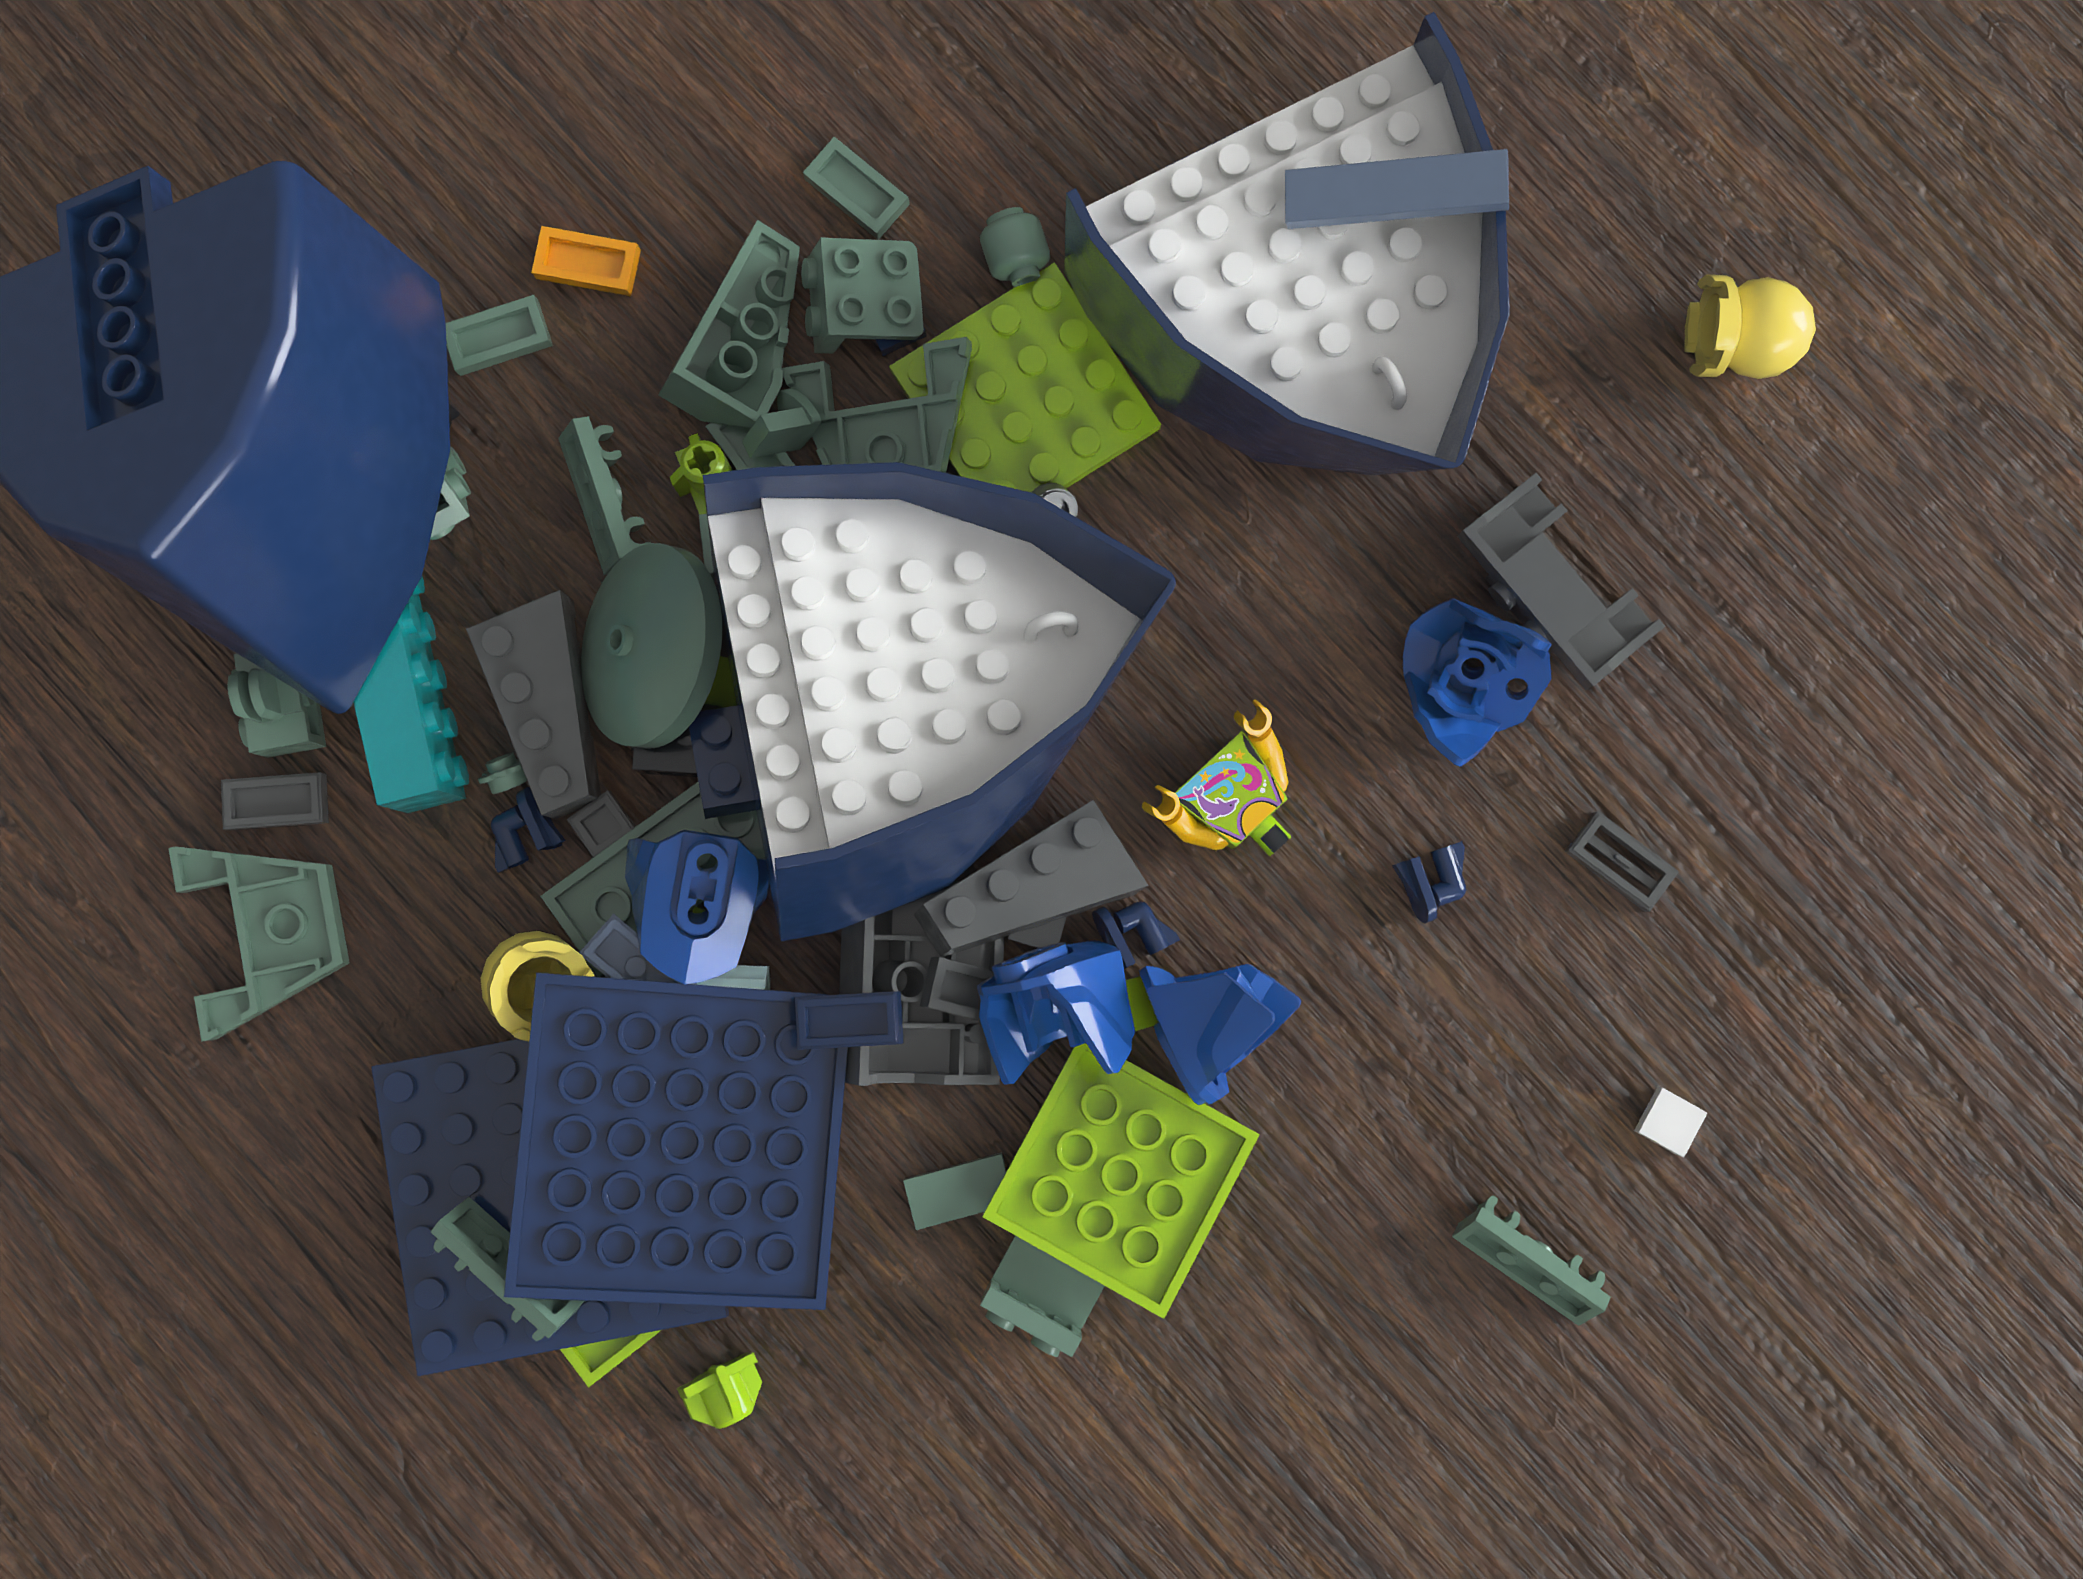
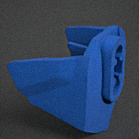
(1466, 704)
(668, 883)
(1054, 995)
(1214, 1021)

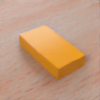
(586, 261)

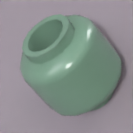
(1014, 246)

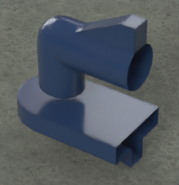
(504, 826)
(1426, 898)
(1137, 915)

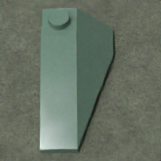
(737, 349)

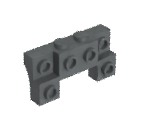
(1547, 592)

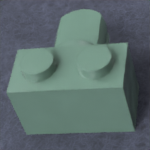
(274, 714)

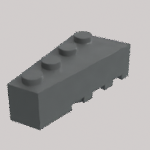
(538, 687)
(1040, 881)

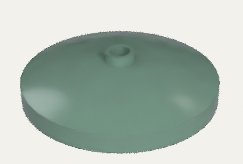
(651, 646)

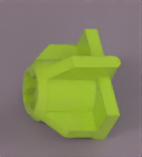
(697, 460)
(723, 1392)

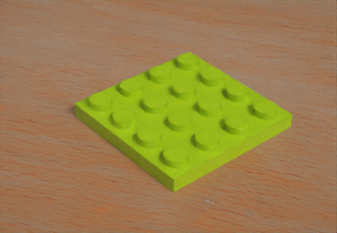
(1038, 390)
(1121, 1178)

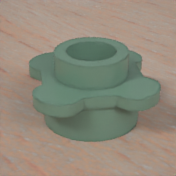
(503, 773)

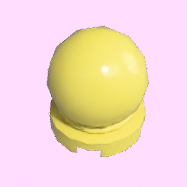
(1748, 328)
(511, 976)

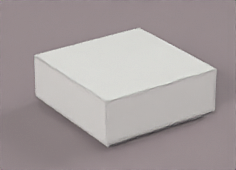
(1670, 1121)

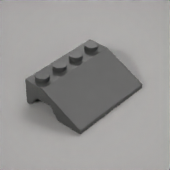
(938, 1047)

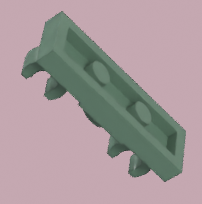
(598, 491)
(484, 1248)
(1532, 1263)

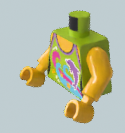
(1232, 792)

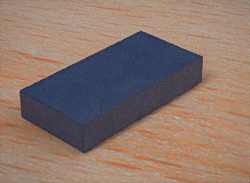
(849, 1020)

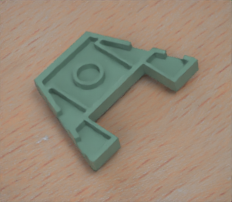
(901, 431)
(284, 927)

